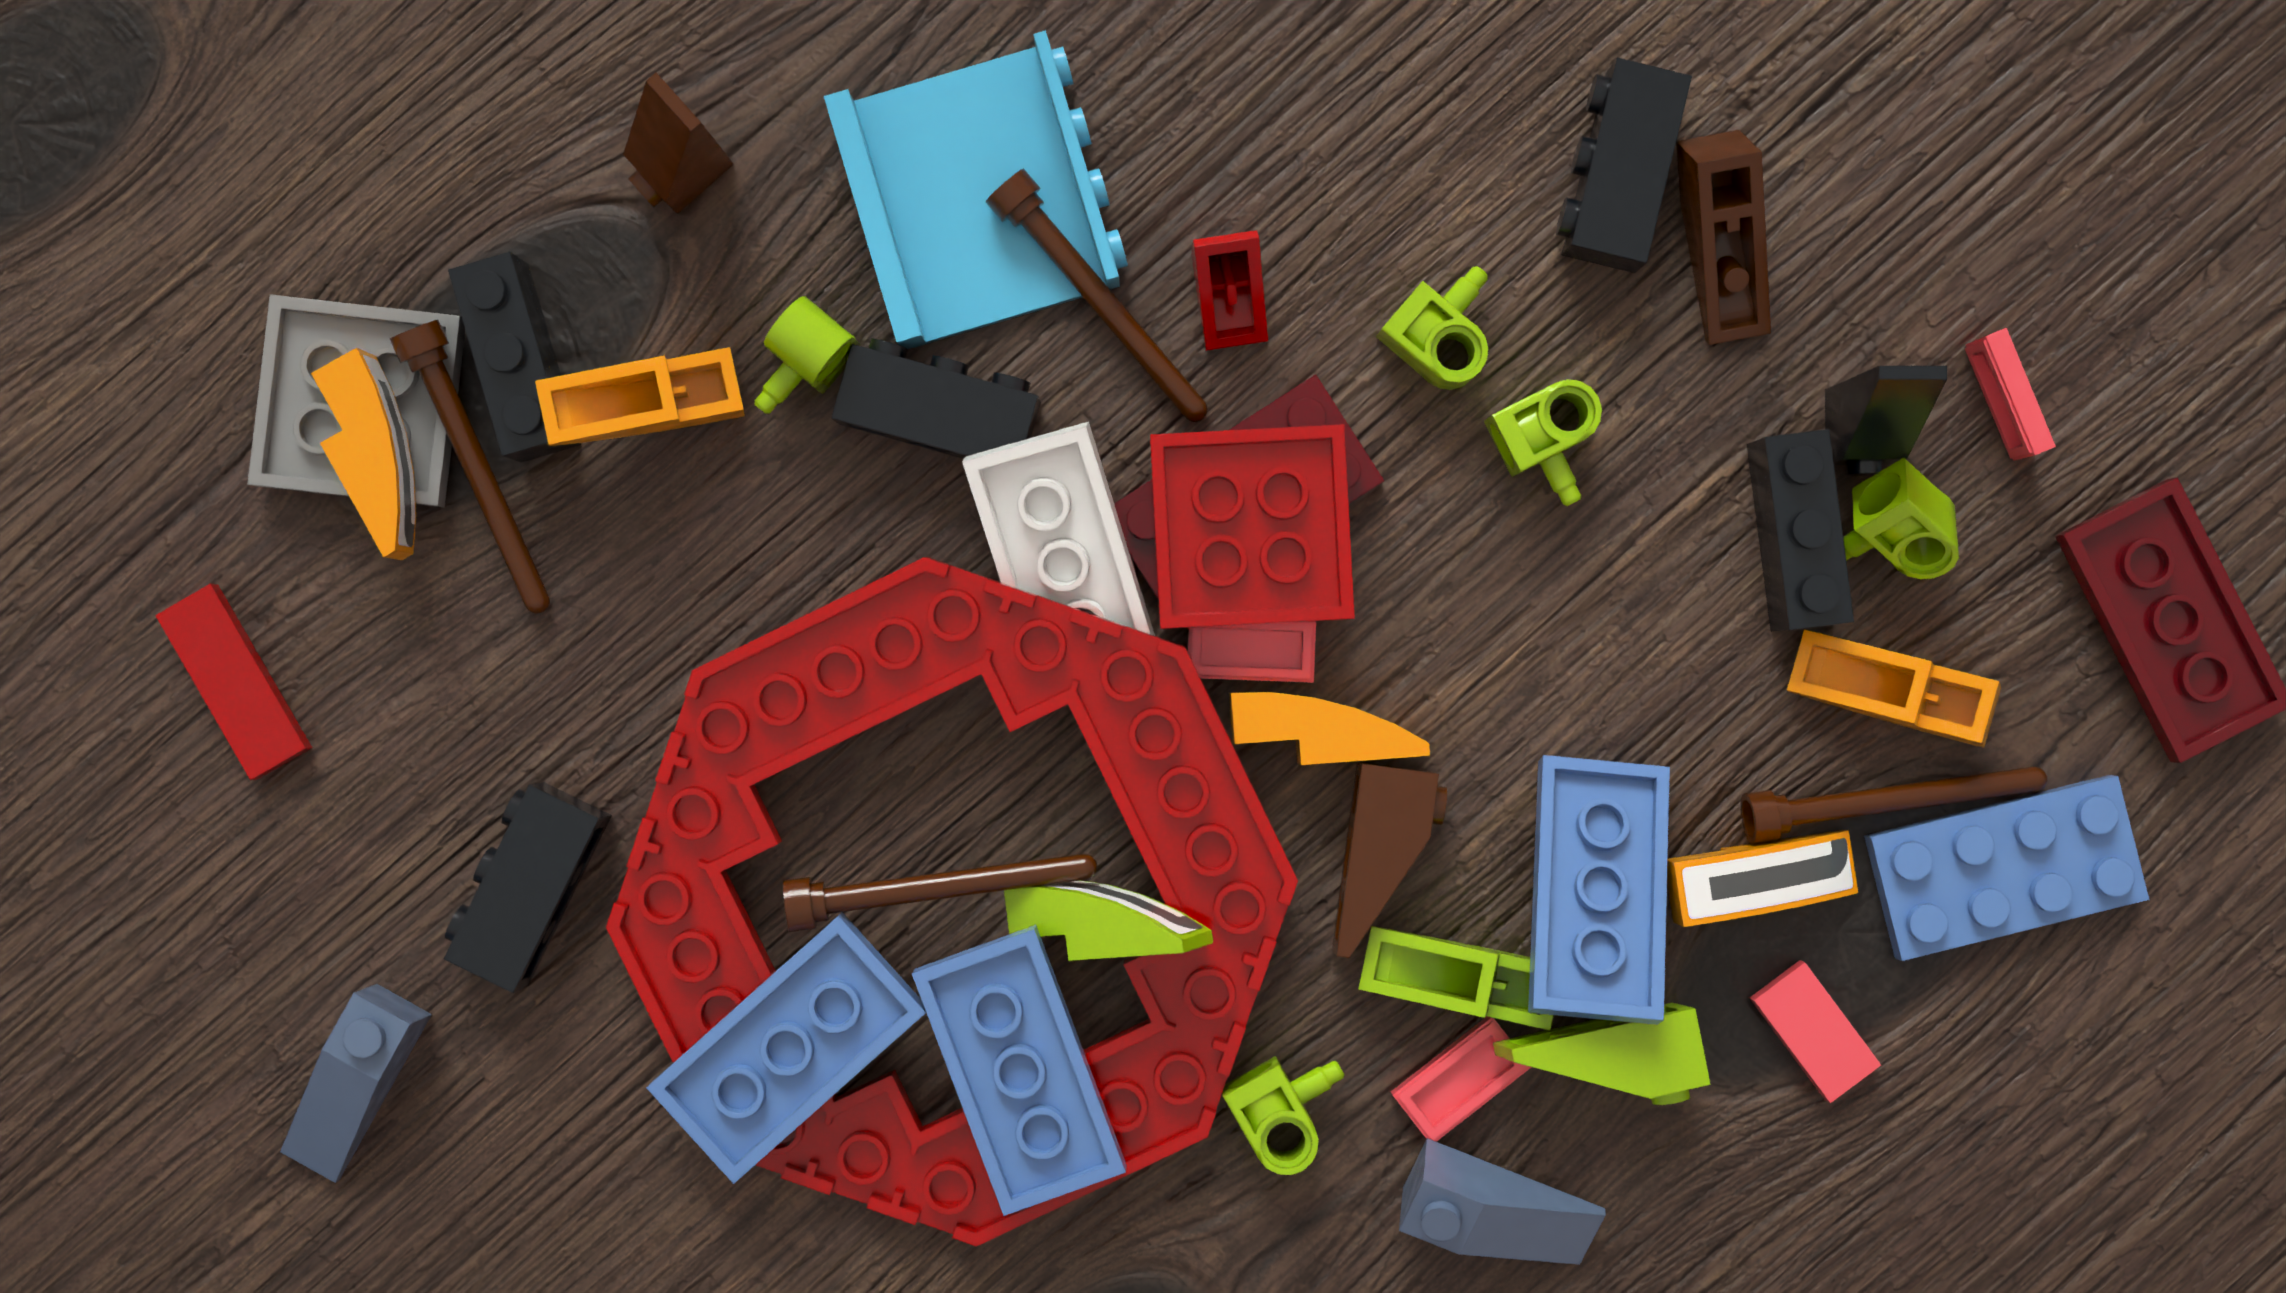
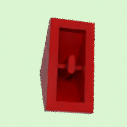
(1230, 289)

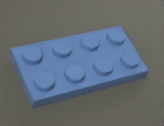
(2006, 867)
(1599, 890)
(787, 1048)
(1019, 1070)

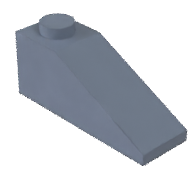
(353, 1079)
(1493, 1211)

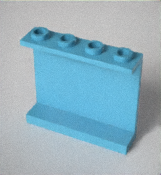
(929, 162)

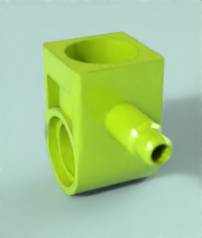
(1431, 318)
(810, 349)
(1529, 437)
(1905, 522)
(1268, 1098)

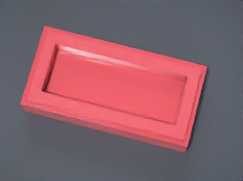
(2009, 395)
(1255, 651)
(1815, 1031)
(1457, 1081)

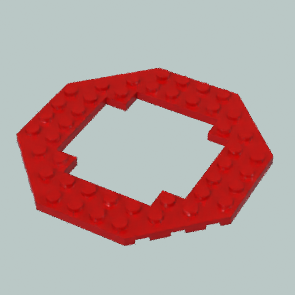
(861, 665)

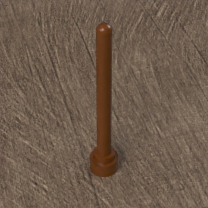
(1020, 204)
(425, 353)
(1770, 815)
(812, 902)

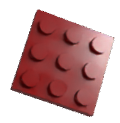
(1252, 526)

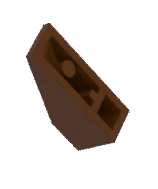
(671, 149)
(1726, 233)
(1385, 835)

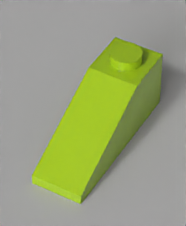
(1625, 1056)

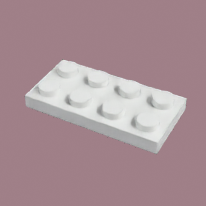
(1057, 524)

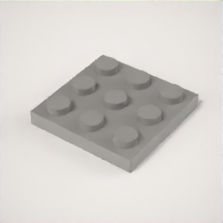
(296, 417)

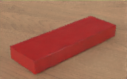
(233, 681)

